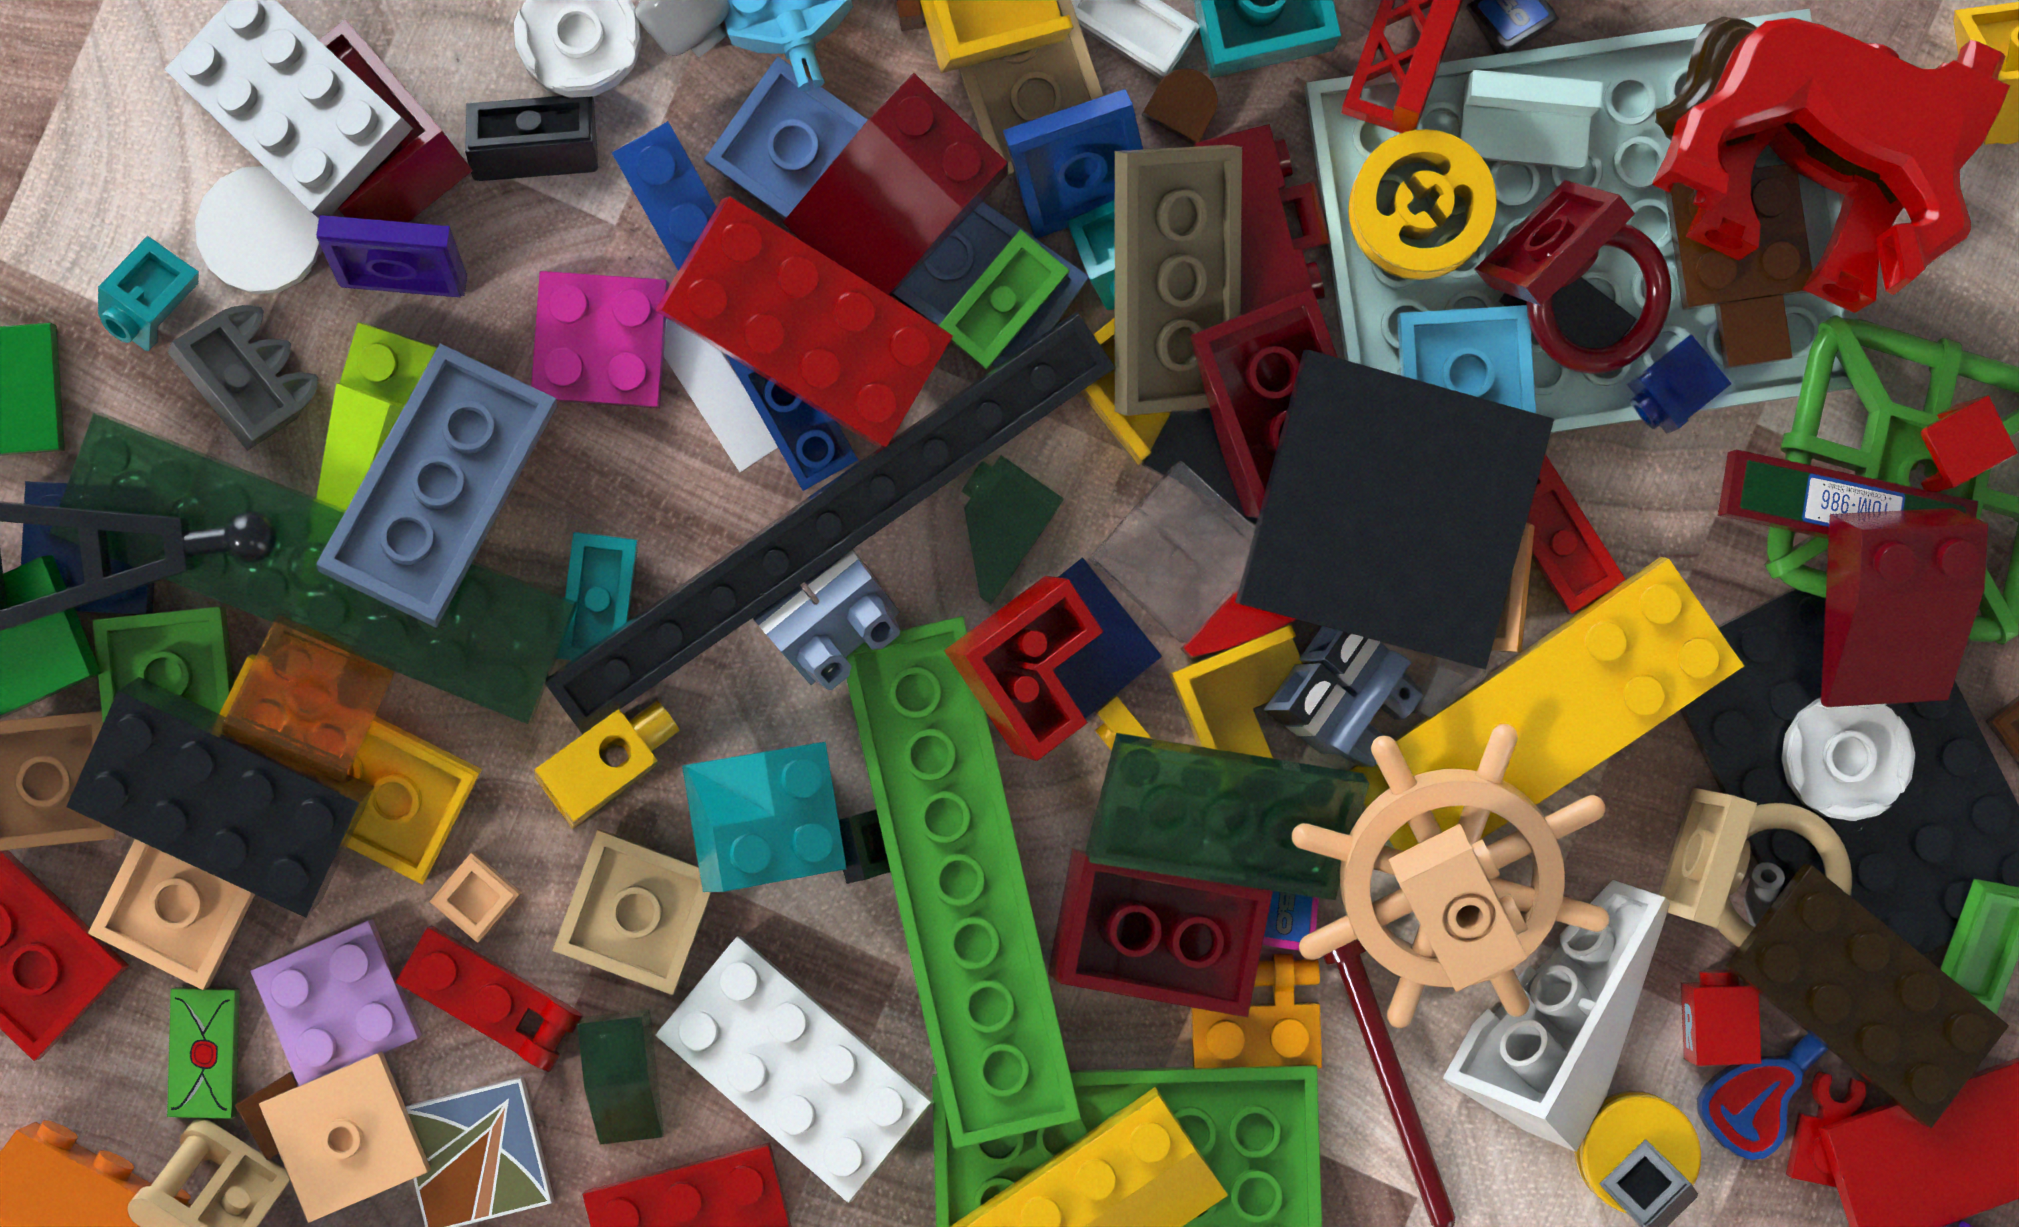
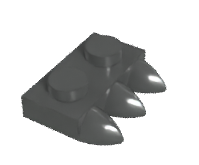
(241, 376)

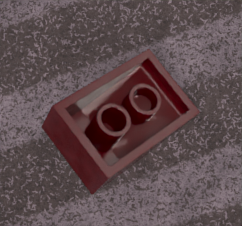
(420, 165)
(898, 188)
(1249, 381)
(1899, 604)
(1159, 936)

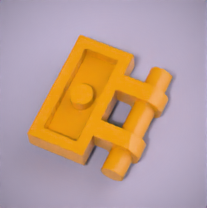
(1273, 1032)

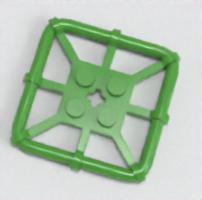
(1894, 446)

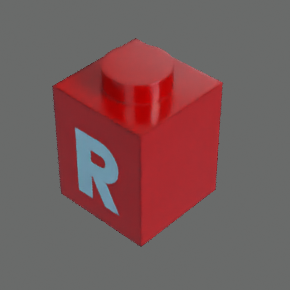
(1720, 1020)

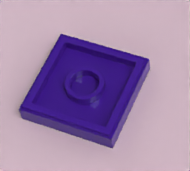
(392, 256)

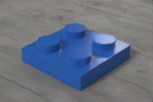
(1069, 159)

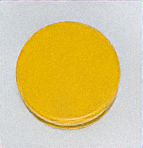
(1623, 1125)

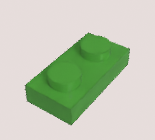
(1004, 299)

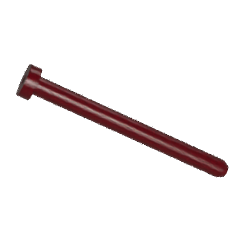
(1393, 1082)

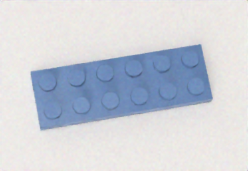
(790, 138)

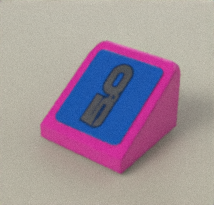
(1290, 919)

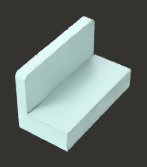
(1529, 118)

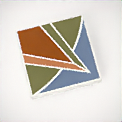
(480, 1155)

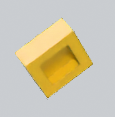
(1117, 720)

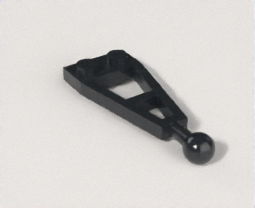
(247, 537)

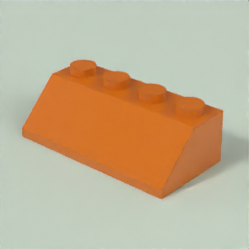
(62, 1184)

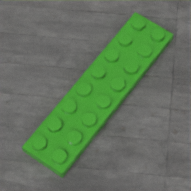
(960, 889)

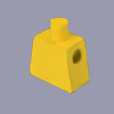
(583, 783)

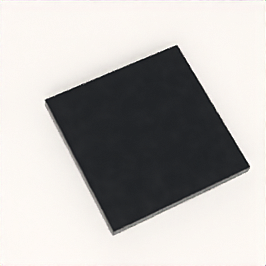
(1394, 509)

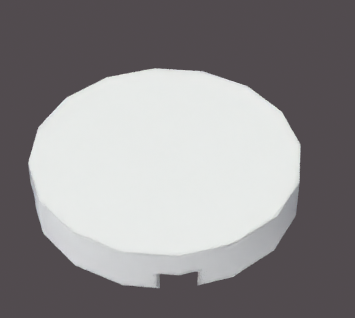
(578, 44)
(256, 232)
(1848, 759)

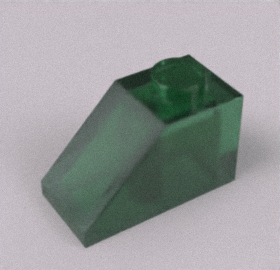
(1004, 521)
(621, 1076)

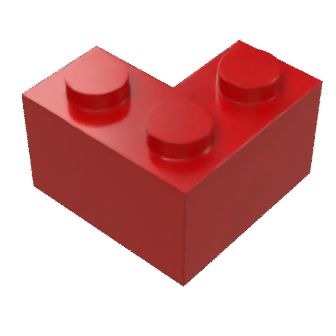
(1012, 664)

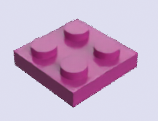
(599, 339)

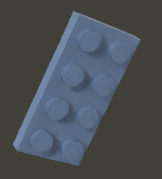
(437, 485)

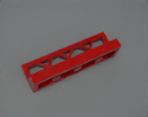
(1423, 61)

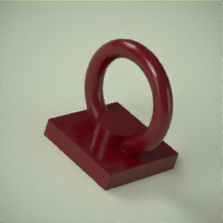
(1559, 247)

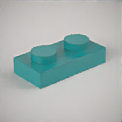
(602, 584)

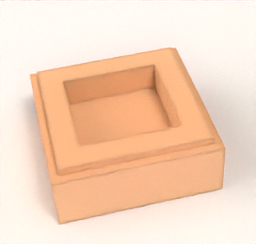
(475, 897)

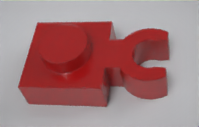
(1807, 1153)

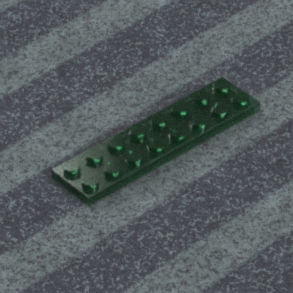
(488, 647)

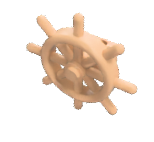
(1468, 917)

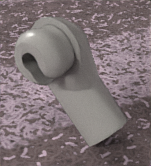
(1762, 890)

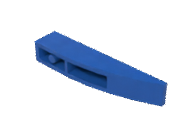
(679, 212)

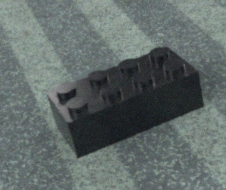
(216, 800)

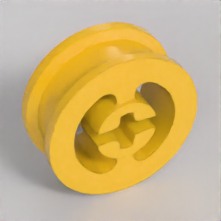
(1463, 175)

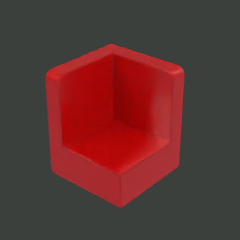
(1965, 443)

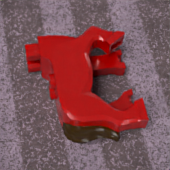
(1844, 120)

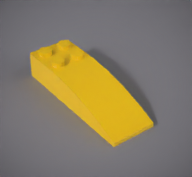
(1575, 693)

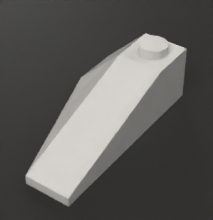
(1560, 1056)

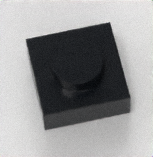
(863, 847)

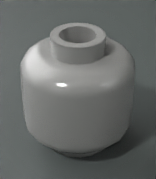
(684, 24)

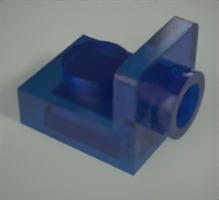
(1676, 386)

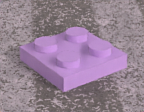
(336, 1002)

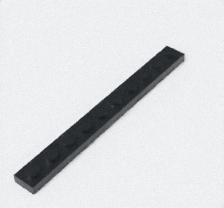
(830, 523)

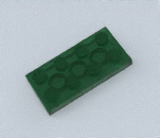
(1221, 815)

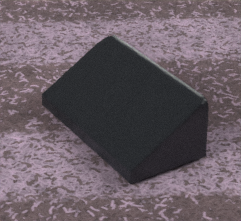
(531, 137)

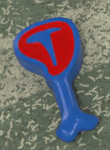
(1749, 1102)

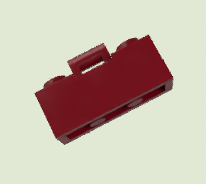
(1271, 260)

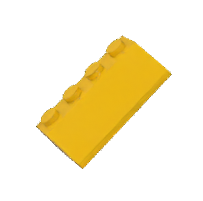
(1120, 1174)

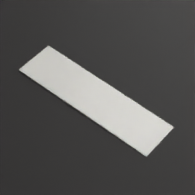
(718, 396)

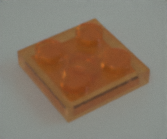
(308, 699)

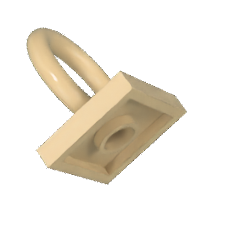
(1714, 856)

